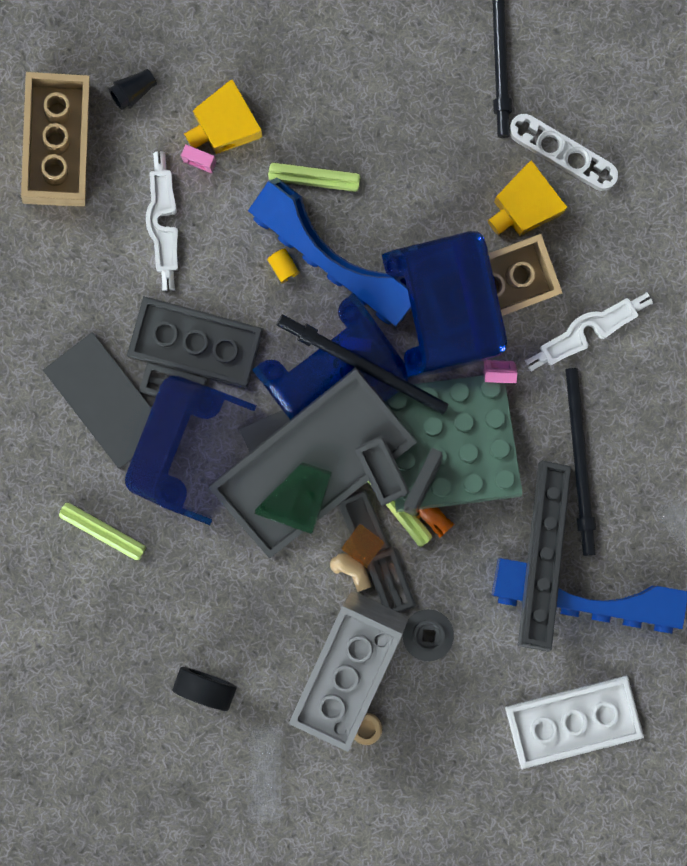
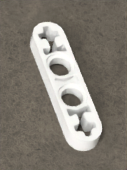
(565, 147)

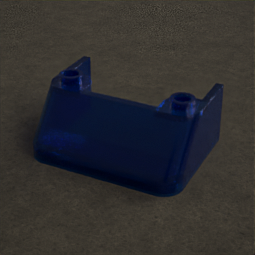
(160, 439)

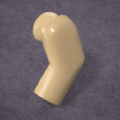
(348, 565)

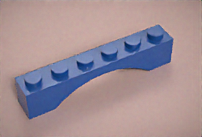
(285, 214)
(653, 605)

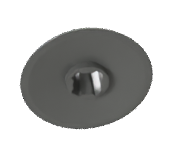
(428, 620)

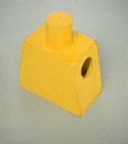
(224, 121)
(526, 202)

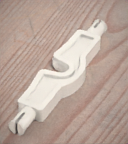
(161, 205)
(603, 323)

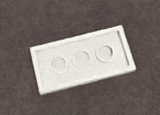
(574, 722)

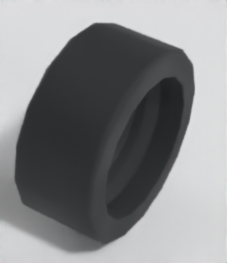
(204, 689)

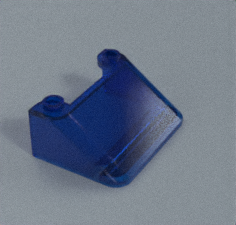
(450, 302)
(321, 370)

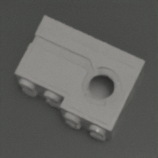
(349, 670)

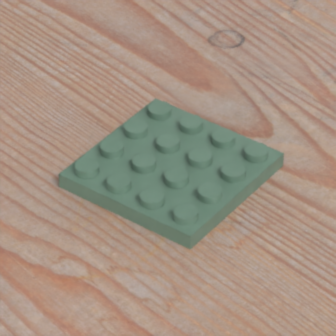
(471, 435)

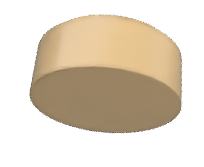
(369, 730)

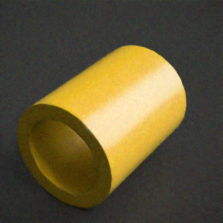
(283, 265)

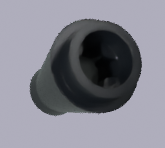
(131, 89)

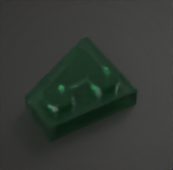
(297, 498)

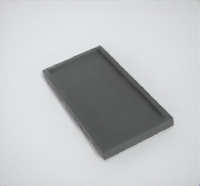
(319, 436)

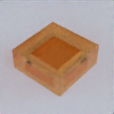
(363, 545)

